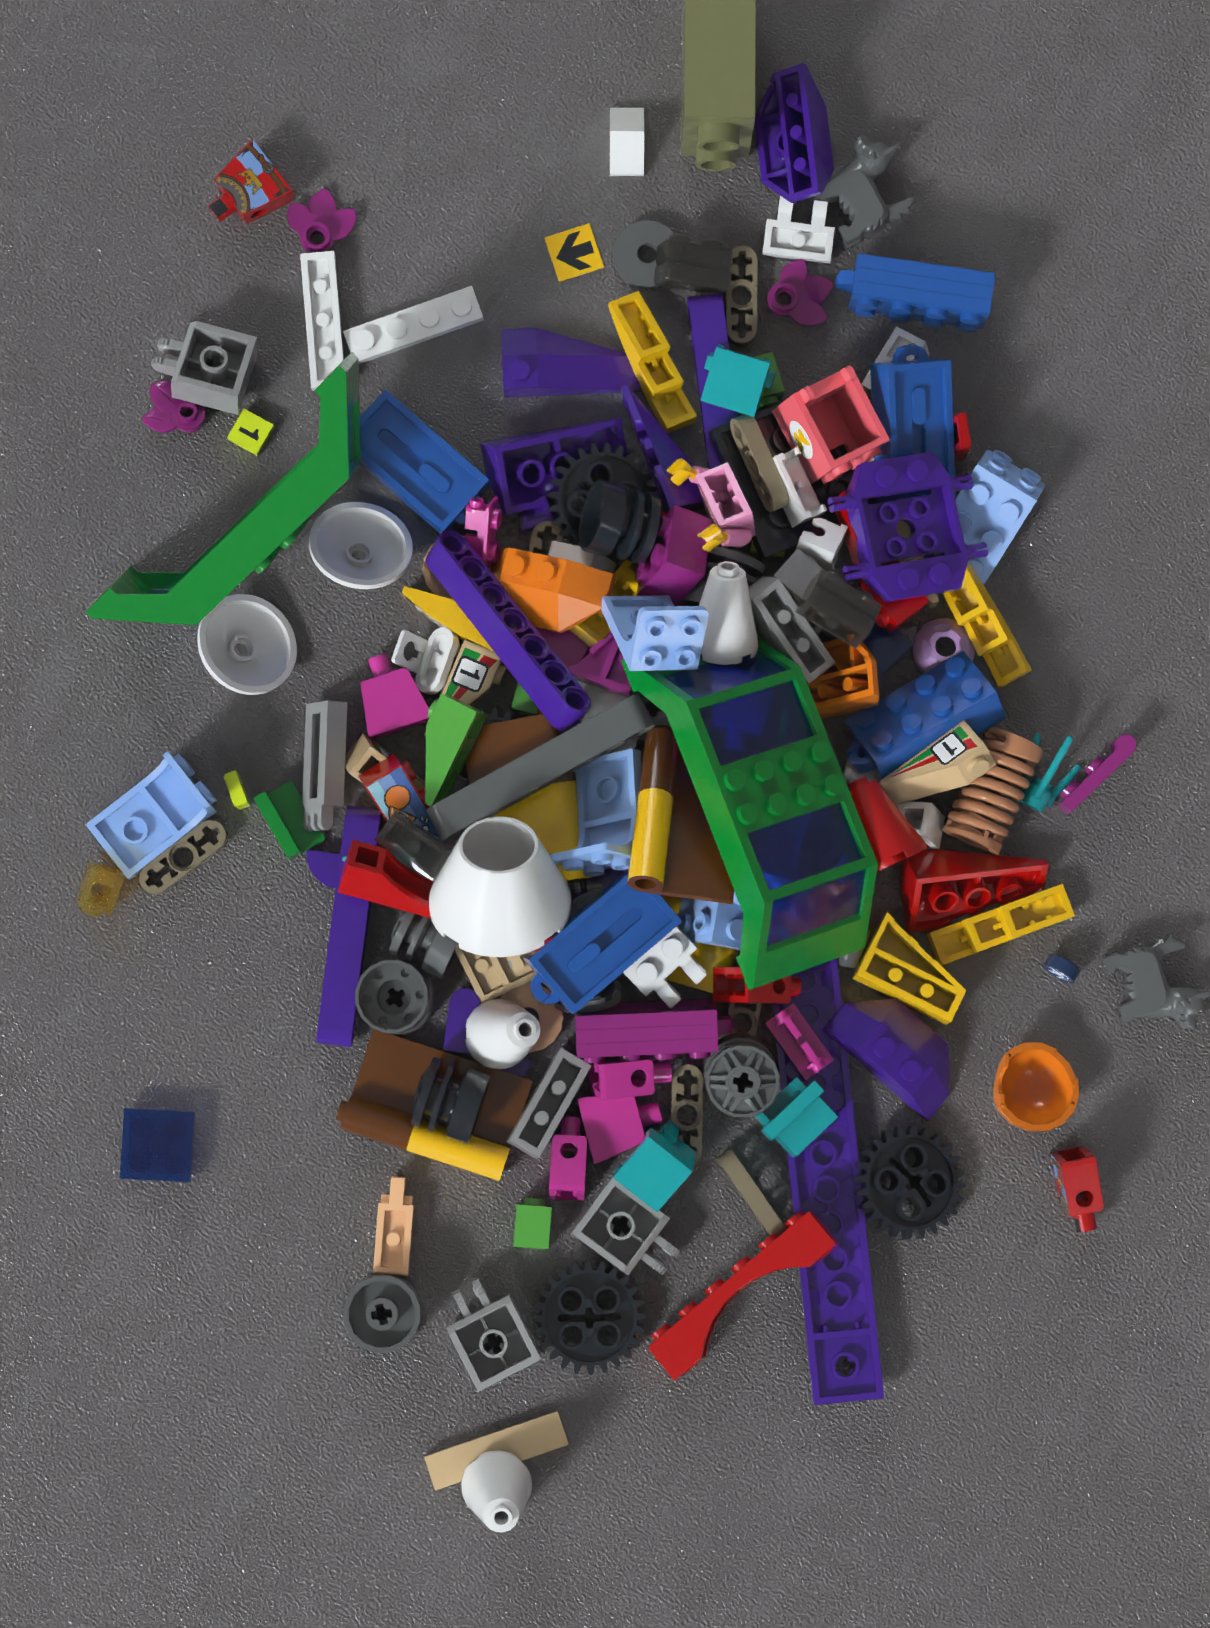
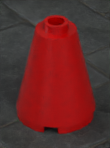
(885, 825)

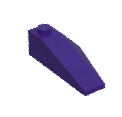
(557, 365)
(660, 454)
(524, 463)

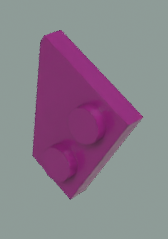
(603, 668)

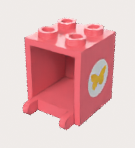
(831, 416)

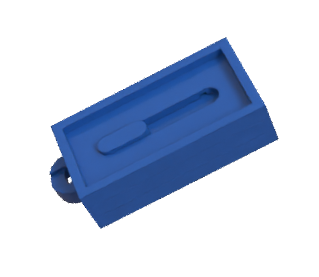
(918, 292)
(914, 408)
(418, 464)
(921, 714)
(599, 944)

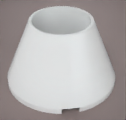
(499, 891)

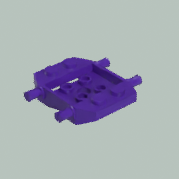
(931, 520)

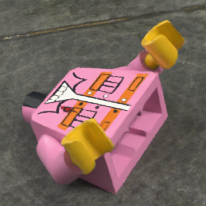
(723, 503)

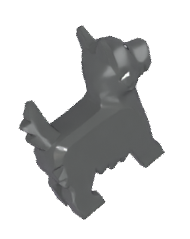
(858, 194)
(1149, 989)

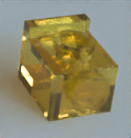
(104, 902)

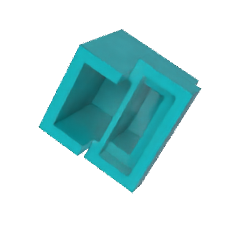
(736, 380)
(796, 1116)
(657, 1166)

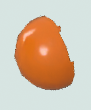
(1035, 1087)

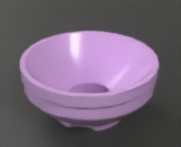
(924, 648)

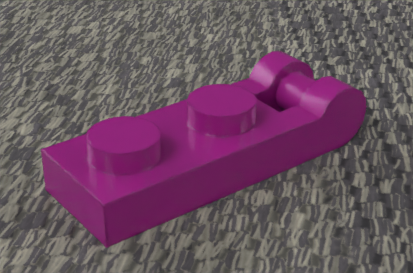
(1097, 773)

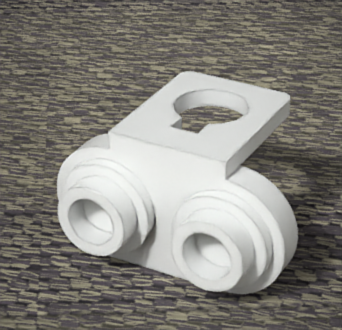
(433, 659)

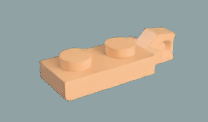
(394, 1230)

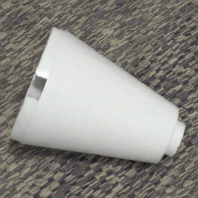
(730, 621)
(501, 1033)
(497, 1489)

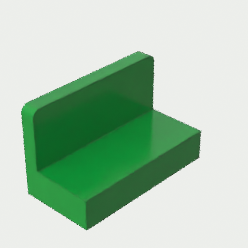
(285, 818)

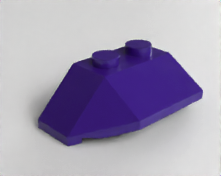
(794, 136)
(895, 1050)

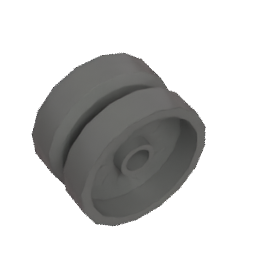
(368, 1328)

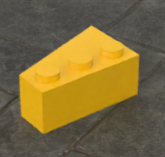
(904, 971)

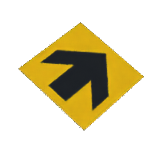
(574, 252)

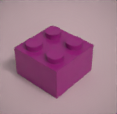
(676, 557)

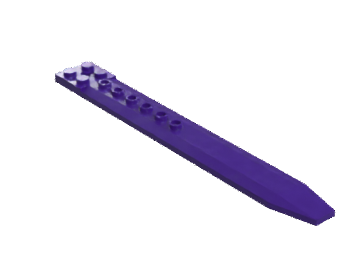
(839, 1287)

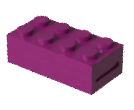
(651, 1029)

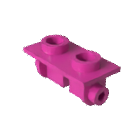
(485, 520)
(799, 1041)

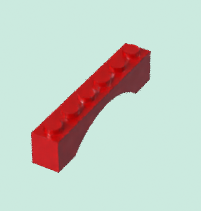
(380, 878)
(688, 1340)

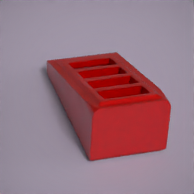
(962, 438)

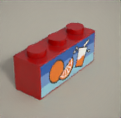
(393, 791)

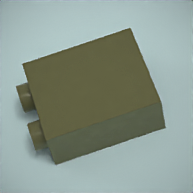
(718, 81)

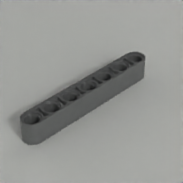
(541, 767)

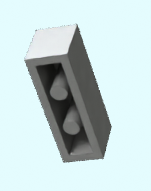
(786, 629)
(548, 1103)

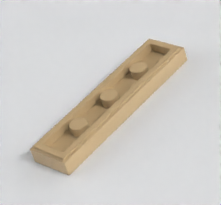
(523, 1440)

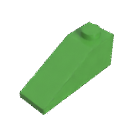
(449, 739)

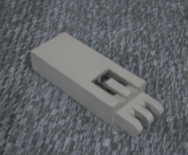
(323, 763)

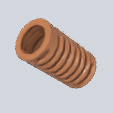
(963, 819)

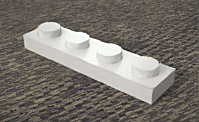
(321, 314)
(414, 325)

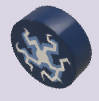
(1061, 968)

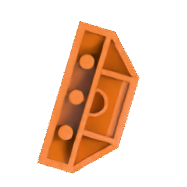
(552, 589)
(848, 683)

